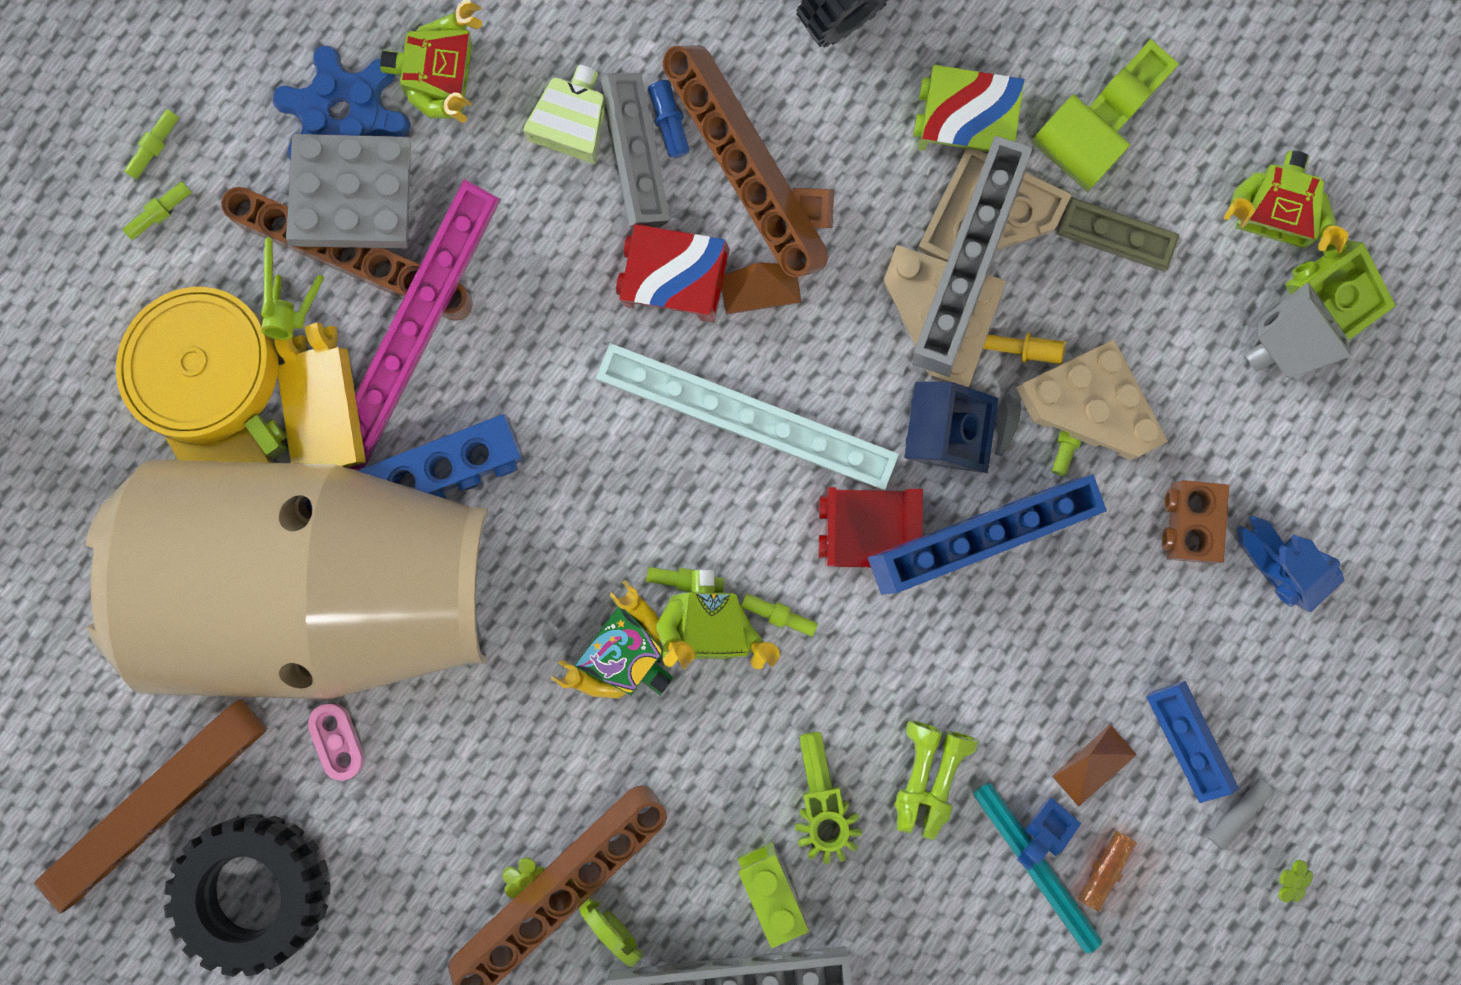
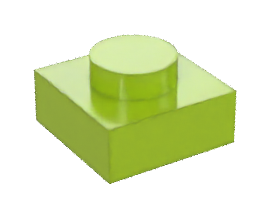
(268, 435)

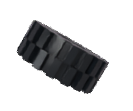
(835, 19)

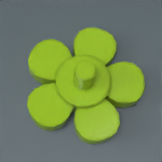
(520, 878)
(1295, 882)

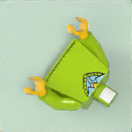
(710, 627)

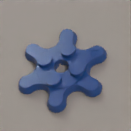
(337, 85)

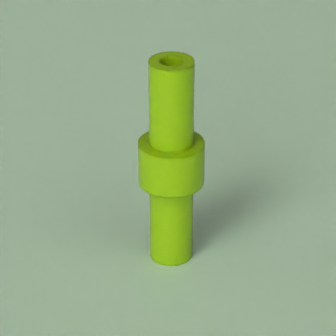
(151, 144)
(156, 210)
(1064, 453)
(680, 579)
(779, 615)

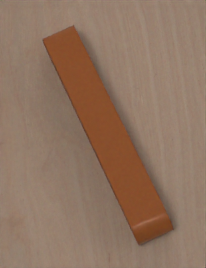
(729, 152)
(362, 266)
(150, 806)
(562, 874)

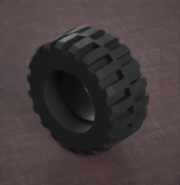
(197, 908)

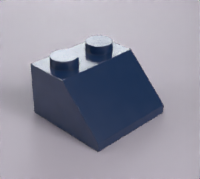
(951, 426)

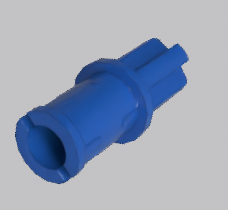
(668, 118)

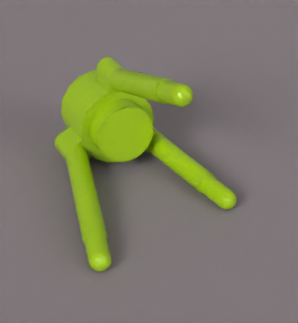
(278, 314)

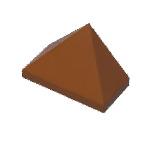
(759, 288)
(1094, 765)

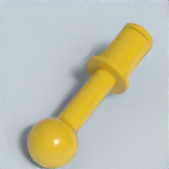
(1030, 348)

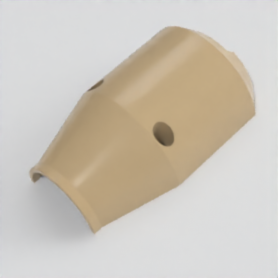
(237, 590)

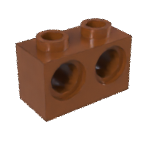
(1207, 524)

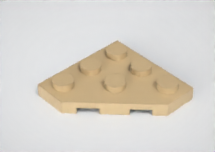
(1032, 215)
(912, 286)
(1095, 403)

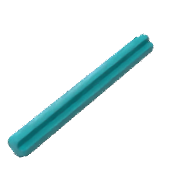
(1040, 873)

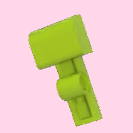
(1086, 138)

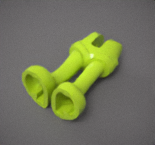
(955, 749)

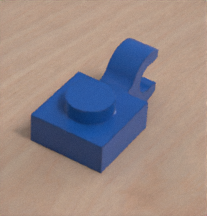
(1051, 831)

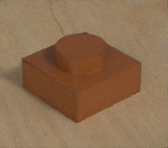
(817, 205)

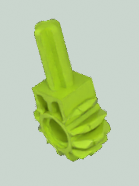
(823, 803)

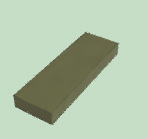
(1118, 234)

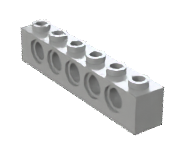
(971, 256)
(801, 967)

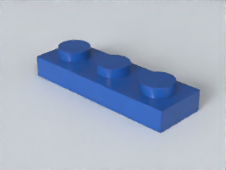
(1192, 742)

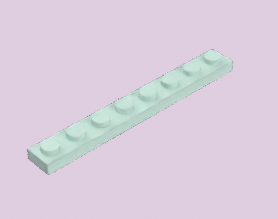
(747, 417)

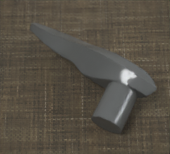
(1008, 418)

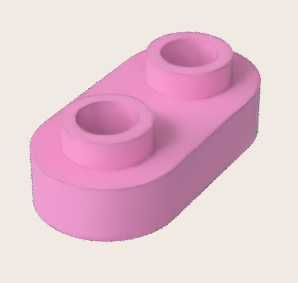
(332, 743)

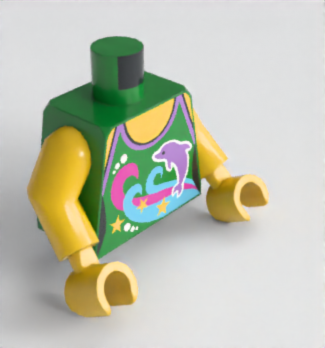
(621, 653)

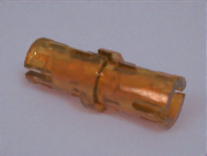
(1107, 871)

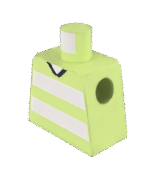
(569, 116)

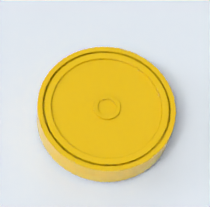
(196, 365)

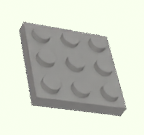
(349, 191)

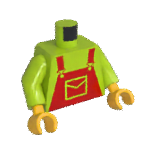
(436, 64)
(1287, 206)

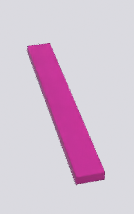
(422, 310)

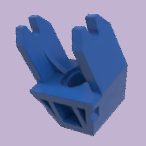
(1295, 569)

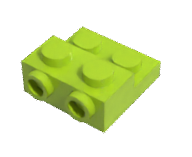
(1346, 285)

